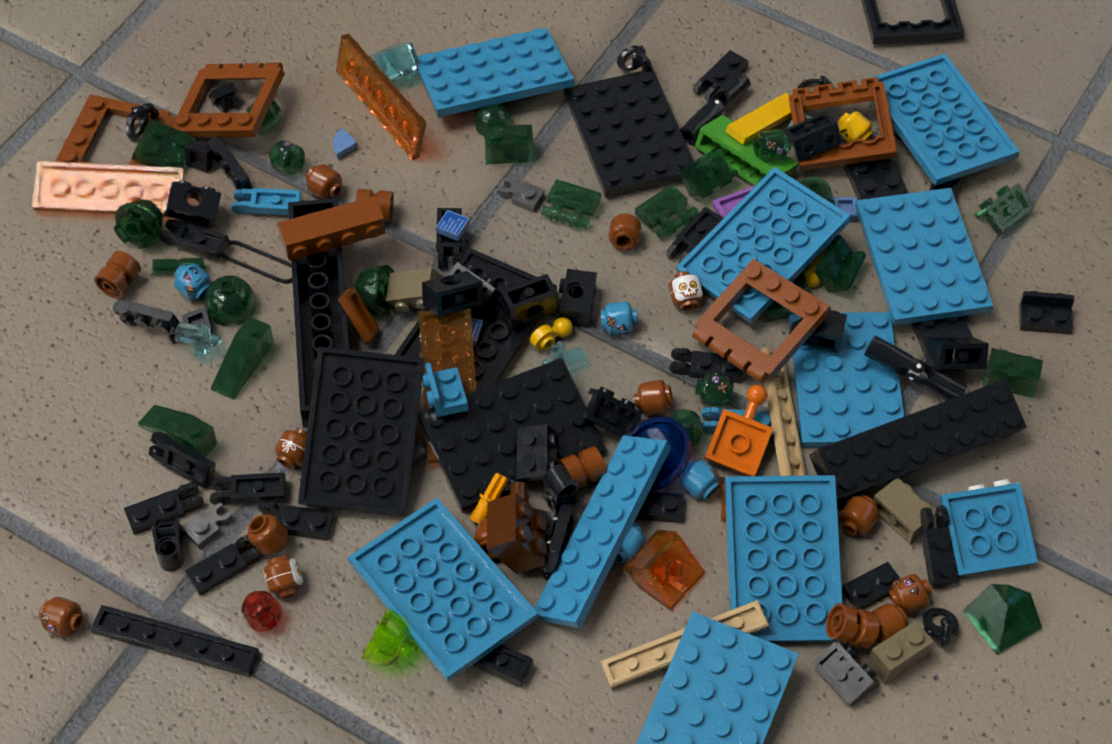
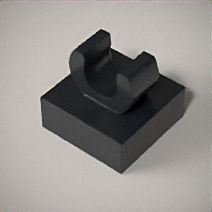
(222, 94)
(198, 155)

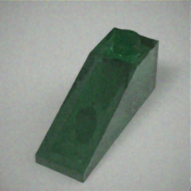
(243, 357)
(181, 427)

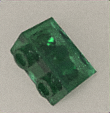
(707, 173)
(1006, 208)
(839, 265)

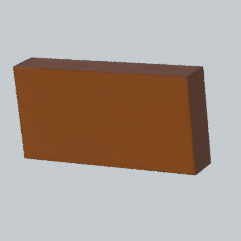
(358, 314)

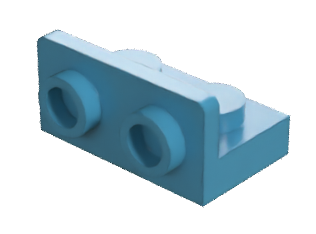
(445, 391)

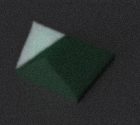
(1003, 616)

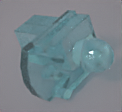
(197, 335)
(572, 358)

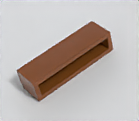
(331, 228)

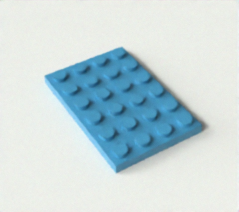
(493, 72)
(944, 120)
(775, 225)
(923, 256)
(845, 390)
(784, 552)
(444, 588)
(719, 687)

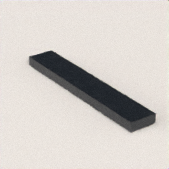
(175, 640)

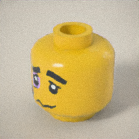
(854, 127)

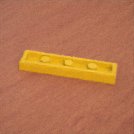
(760, 119)

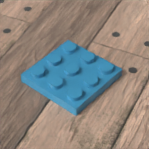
(989, 529)

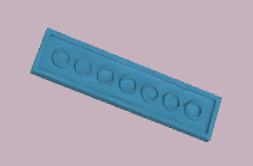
(601, 531)

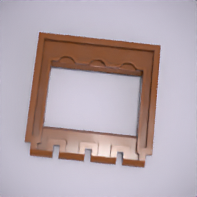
(847, 93)
(229, 123)
(88, 125)
(739, 351)

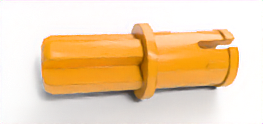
(492, 492)

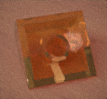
(664, 568)

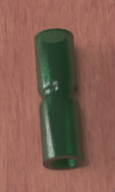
(169, 266)

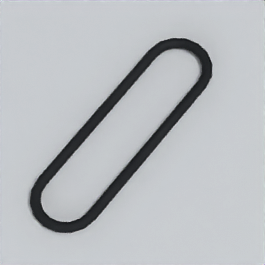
(255, 269)

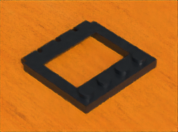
(909, 32)

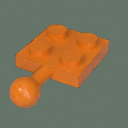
(739, 439)

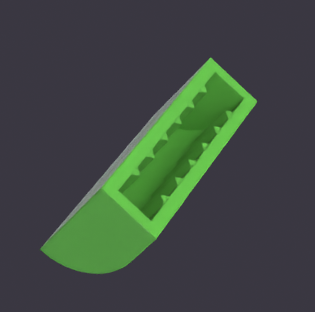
(738, 155)

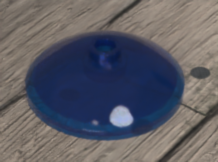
(681, 447)

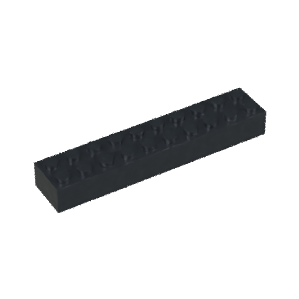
(317, 312)

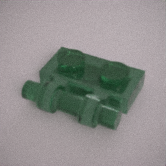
(573, 198)
(663, 205)

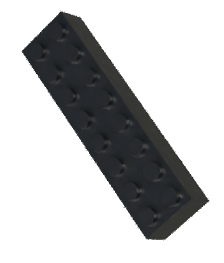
(920, 439)

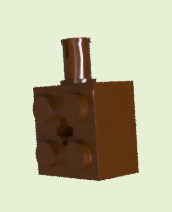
(516, 531)

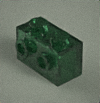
(508, 144)
(1019, 370)

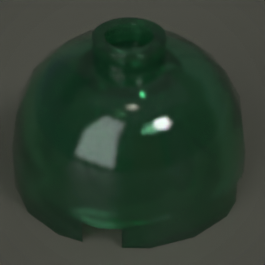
(373, 287)
(229, 300)

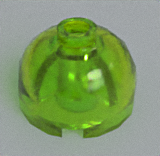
(389, 640)

